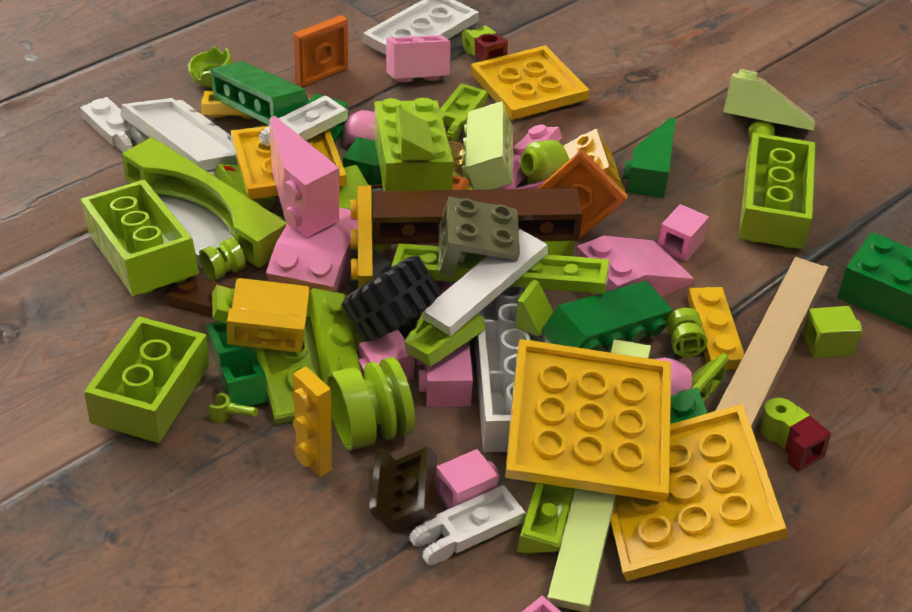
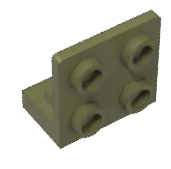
(476, 229)

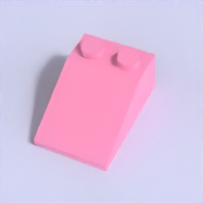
(304, 181)
(315, 261)
(635, 262)

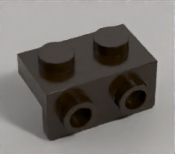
(403, 488)

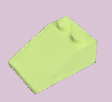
(759, 100)

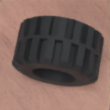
(391, 299)

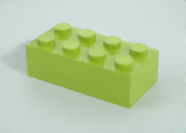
(414, 174)
(778, 191)
(140, 237)

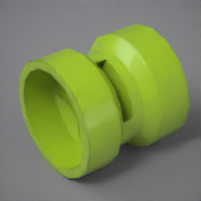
(222, 259)
(686, 332)

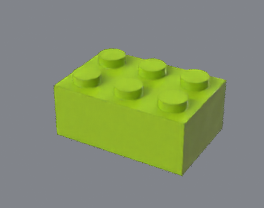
(147, 379)

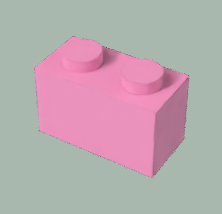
(418, 57)

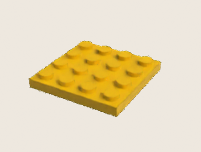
(590, 421)
(714, 504)

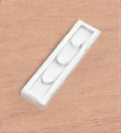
(482, 286)

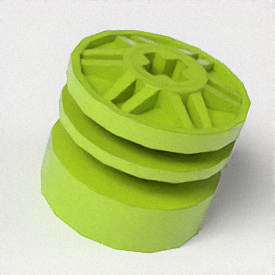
(371, 403)

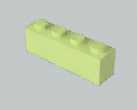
(488, 148)

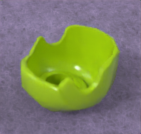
(200, 65)

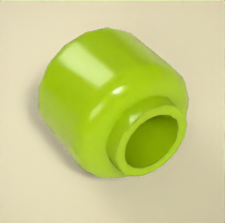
(543, 159)

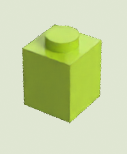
(831, 331)

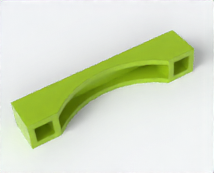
(179, 177)

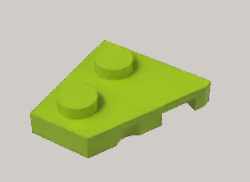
(432, 344)

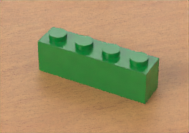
(256, 91)
(599, 319)

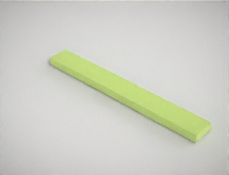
(586, 532)

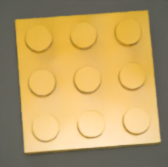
(529, 82)
(256, 164)

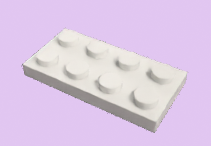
(423, 19)

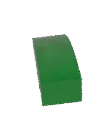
(237, 367)

